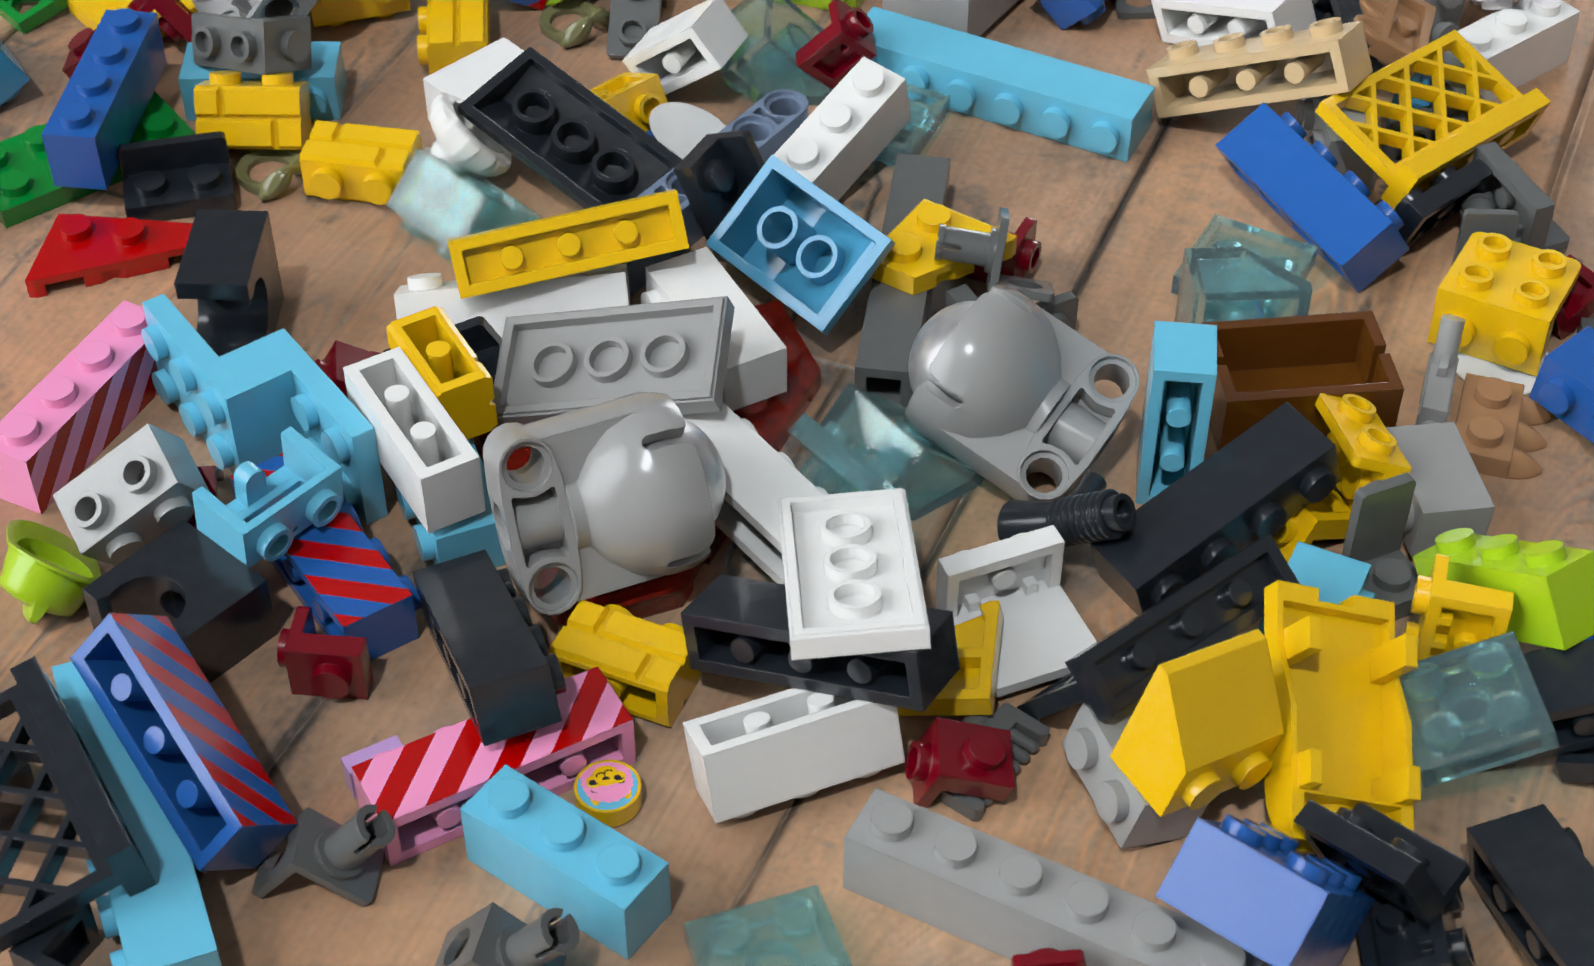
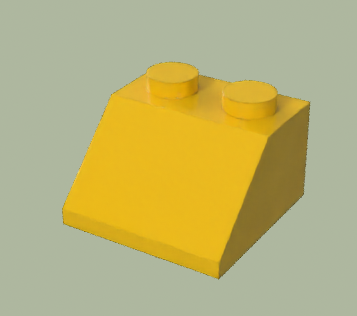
(1203, 725)

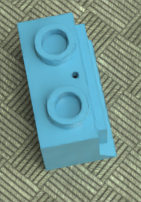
(273, 507)

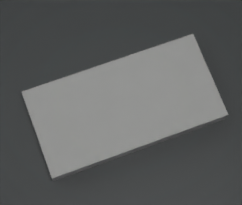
(600, 354)

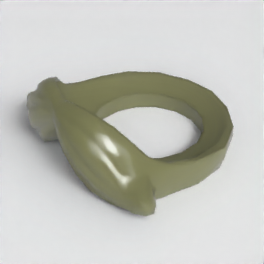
(578, 30)
(277, 181)

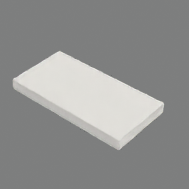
(851, 575)

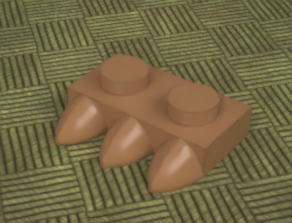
(1395, 27)
(1497, 427)

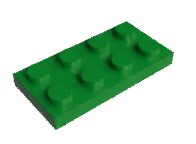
(26, 174)

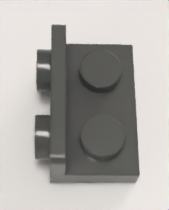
(1516, 191)

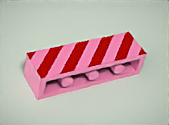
(76, 410)
(437, 774)

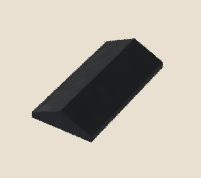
(567, 132)

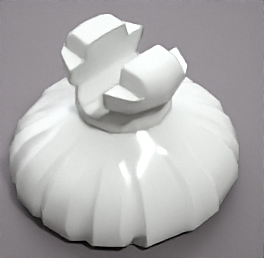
(463, 142)

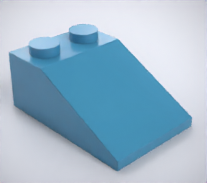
(800, 244)

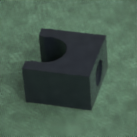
(233, 275)
(202, 589)

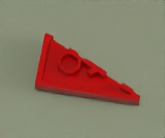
(104, 250)

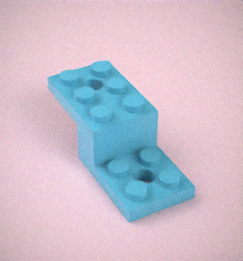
(256, 394)

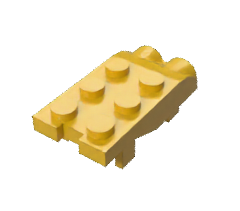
(1338, 707)

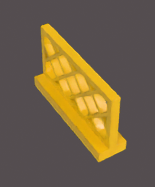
(1455, 138)
(568, 243)

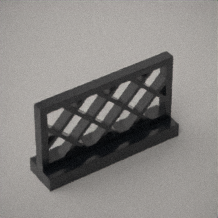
(1192, 618)
(79, 793)

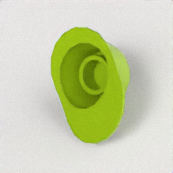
(45, 570)

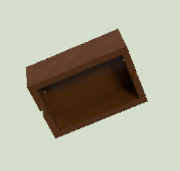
(1295, 361)

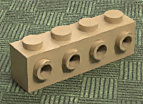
(1260, 69)

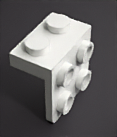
(1038, 617)

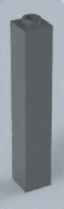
(891, 314)

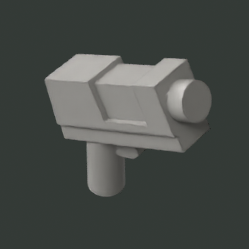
(1441, 372)

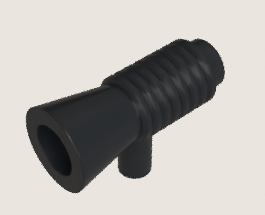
(1080, 519)

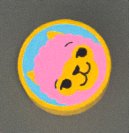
(609, 792)

